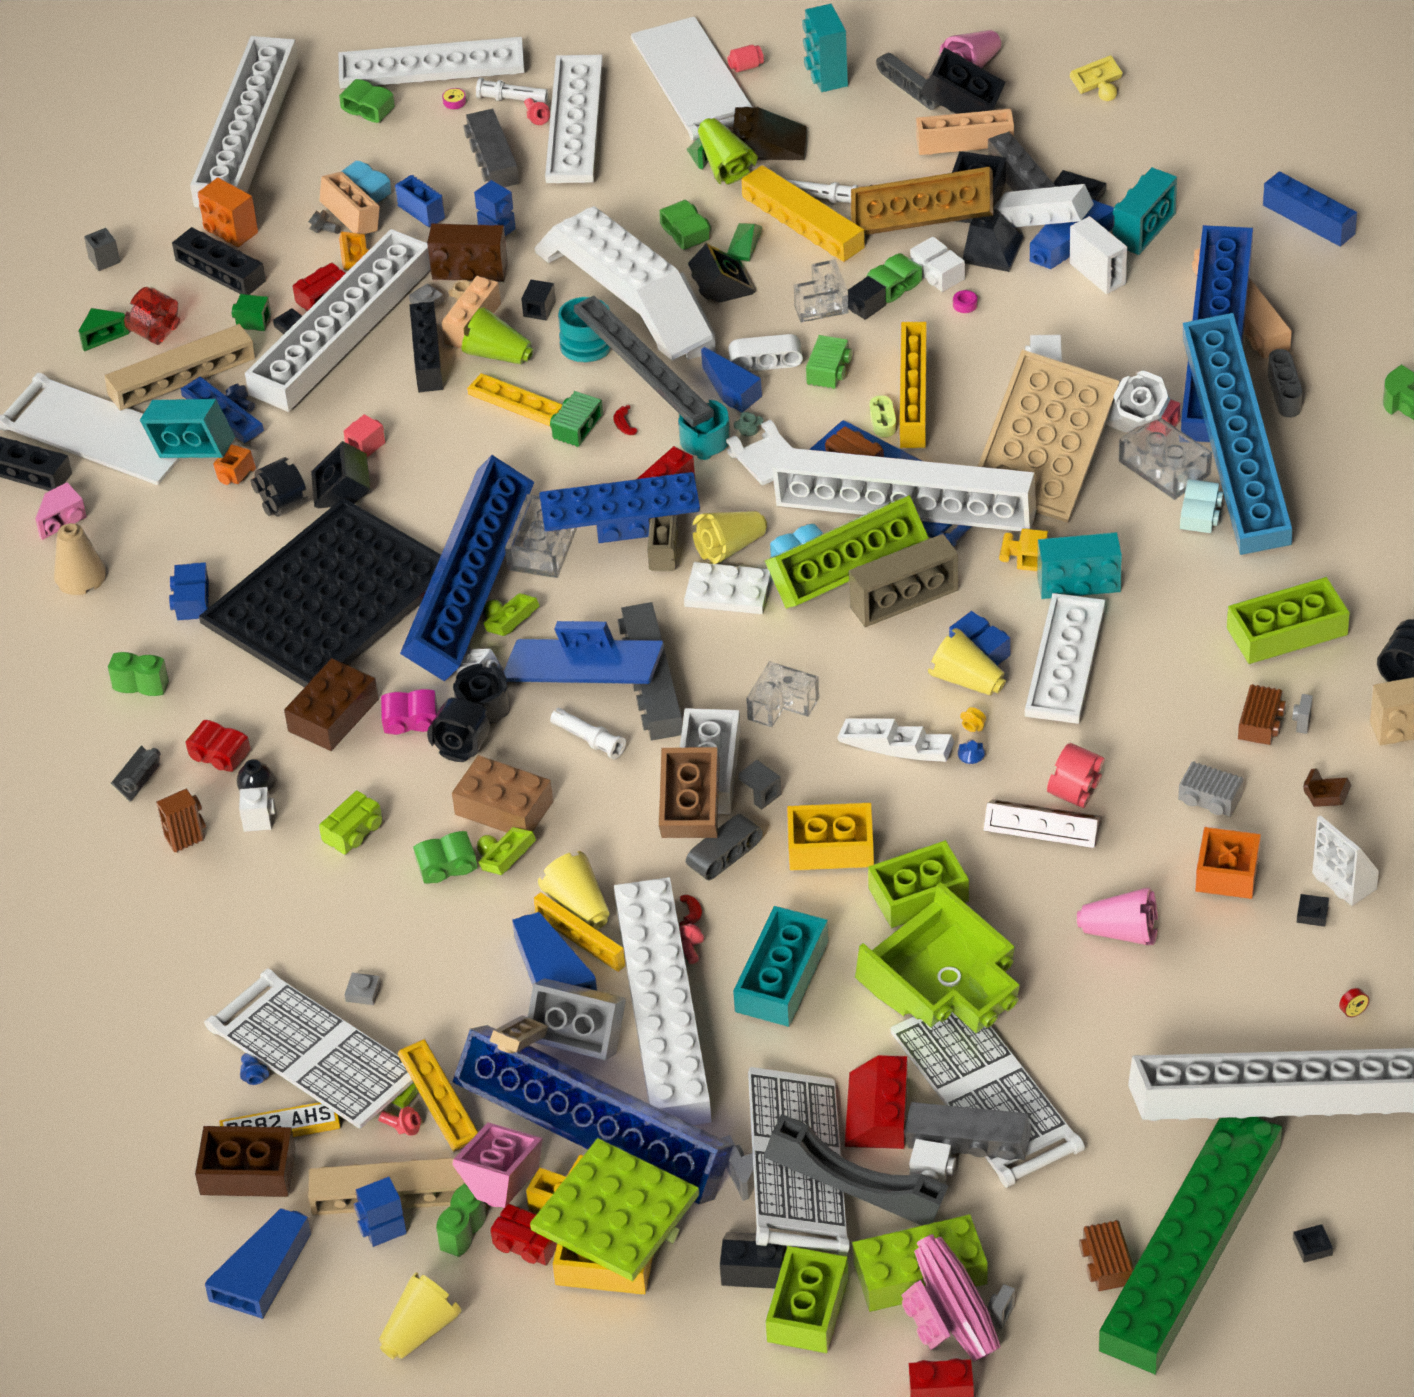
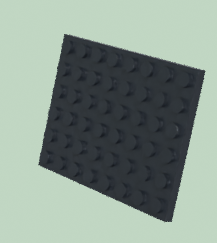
(325, 593)

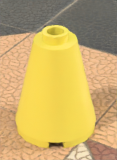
(726, 533)
(966, 665)
(575, 888)
(417, 1317)

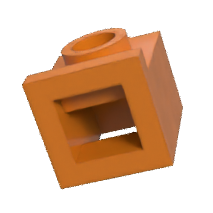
(234, 465)

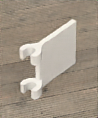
(759, 456)

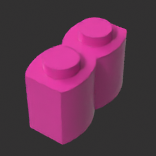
(408, 711)

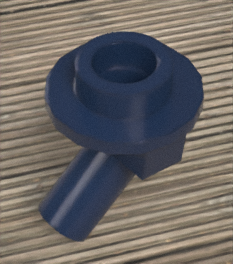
(238, 395)

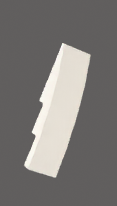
(888, 738)

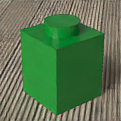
(252, 312)

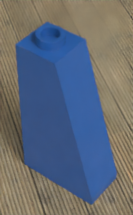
(1052, 242)
(548, 954)
(260, 1265)

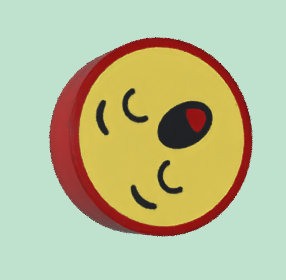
(1354, 1002)

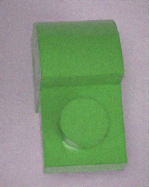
(1399, 391)

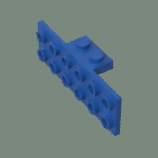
(619, 508)
(583, 656)

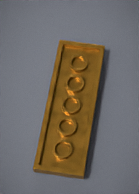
(923, 201)

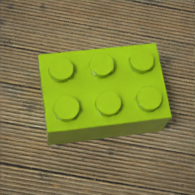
(909, 881)
(807, 1299)

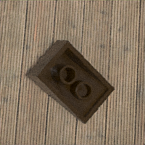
(770, 134)

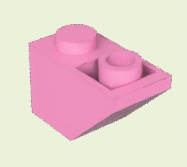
(58, 509)

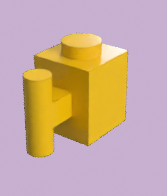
(1025, 549)

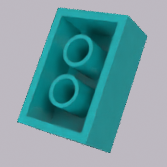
(825, 48)
(1145, 210)
(187, 428)
(1079, 565)

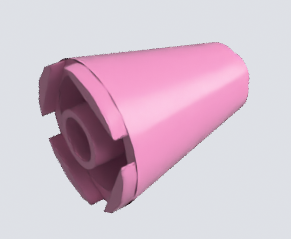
(975, 46)
(1122, 917)

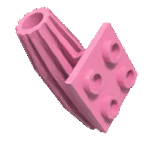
(948, 1302)

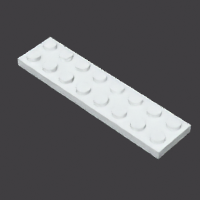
(432, 62)
(574, 119)

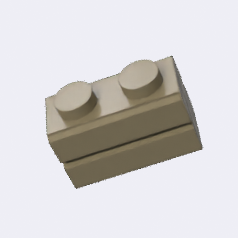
(662, 543)

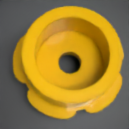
(973, 719)

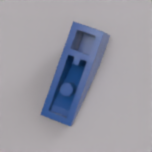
(733, 383)

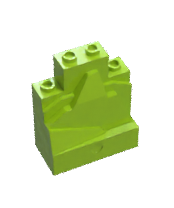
(942, 935)

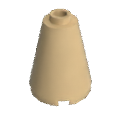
(76, 561)

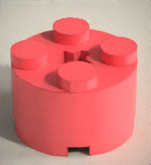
(1075, 775)

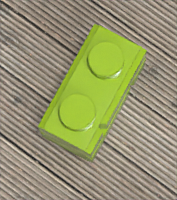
(351, 822)

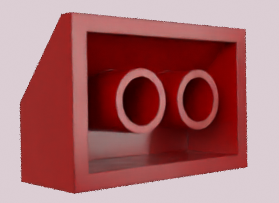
(877, 1103)

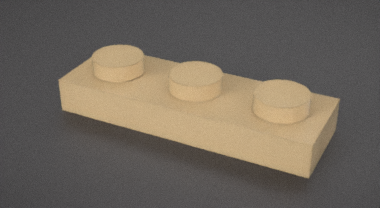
(518, 1034)

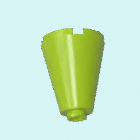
(725, 151)
(495, 339)

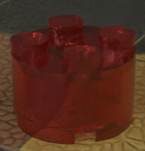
(152, 315)

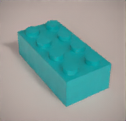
(781, 966)

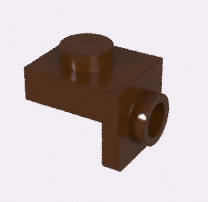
(1326, 791)

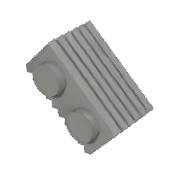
(1210, 789)

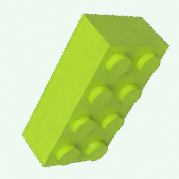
(1287, 620)
(890, 1267)

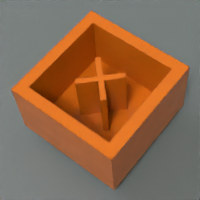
(227, 212)
(1227, 862)

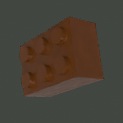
(467, 252)
(331, 704)
(245, 1161)

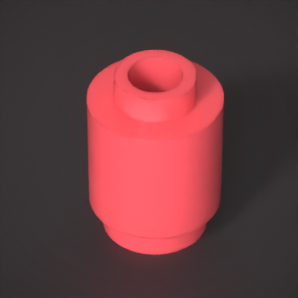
(745, 58)

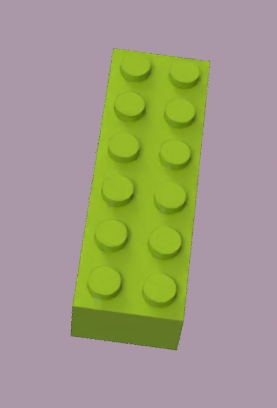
(827, 558)

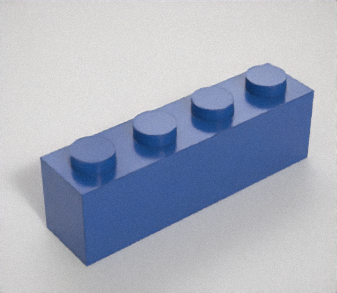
(1309, 208)

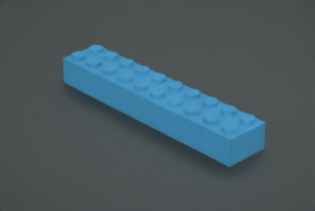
(1237, 434)

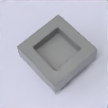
(426, 294)
(1302, 713)
(362, 988)
(1002, 1305)

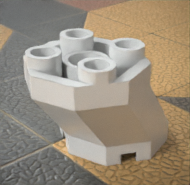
(1138, 401)

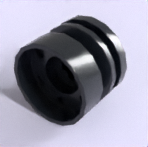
(1397, 656)

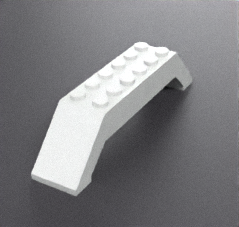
(633, 275)

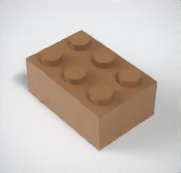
(689, 792)
(502, 796)

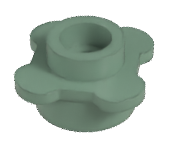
(748, 424)

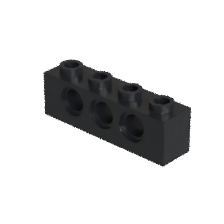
(218, 261)
(426, 347)
(33, 465)

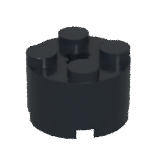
(279, 487)
(484, 687)
(459, 729)

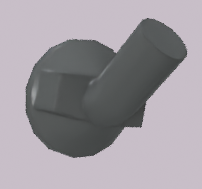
(319, 221)

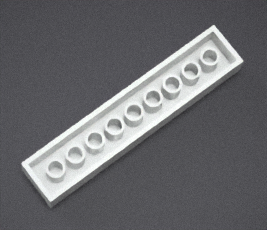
(247, 114)
(338, 320)
(938, 490)
(662, 1000)
(1273, 1083)

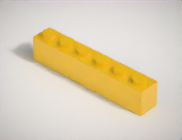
(803, 213)
(913, 385)

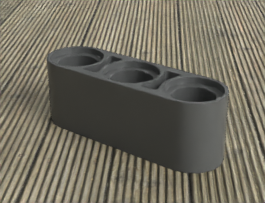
(1284, 383)
(717, 854)

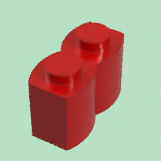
(217, 745)

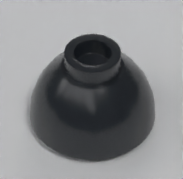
(255, 775)

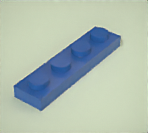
(241, 422)

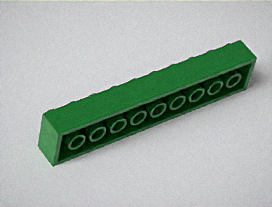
(1189, 1241)

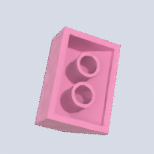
(498, 1163)

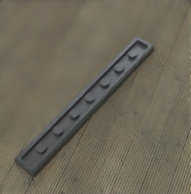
(644, 361)

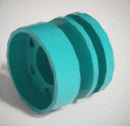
(576, 337)

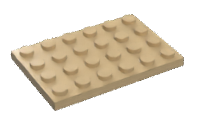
(1050, 428)

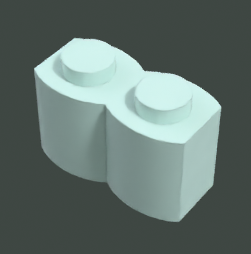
(1200, 506)

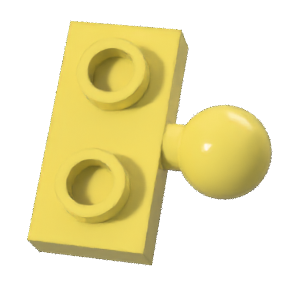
(1098, 75)

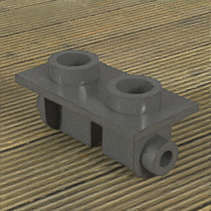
(136, 772)

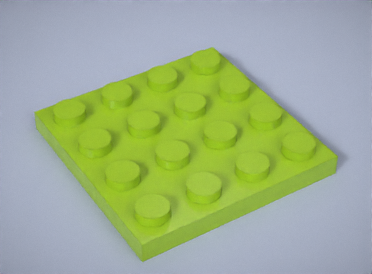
(614, 1209)

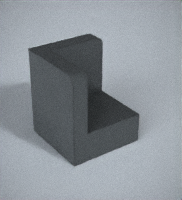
(102, 249)
(763, 781)

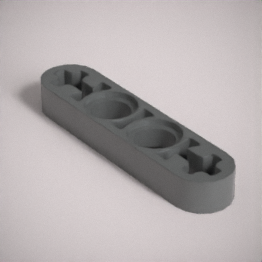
(904, 78)

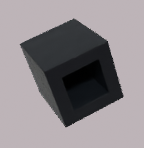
(866, 297)
(538, 300)

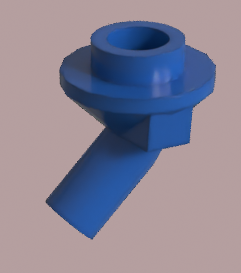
(971, 752)
(252, 1071)

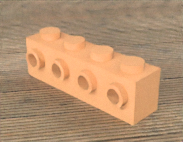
(961, 131)

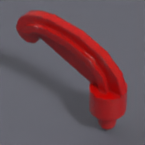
(620, 421)
(694, 910)

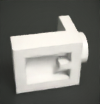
(479, 656)

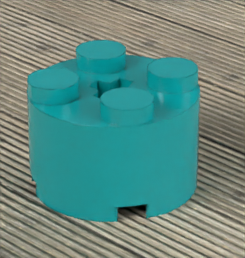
(707, 437)

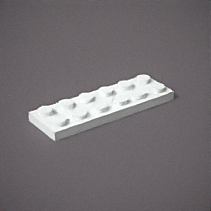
(1065, 658)

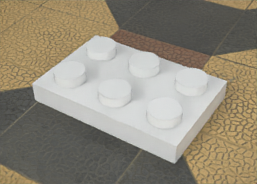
(727, 588)

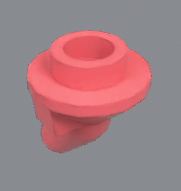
(537, 112)
(690, 936)
(407, 1122)

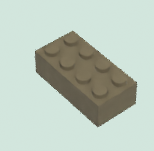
(903, 580)

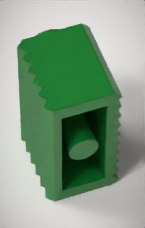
(576, 418)

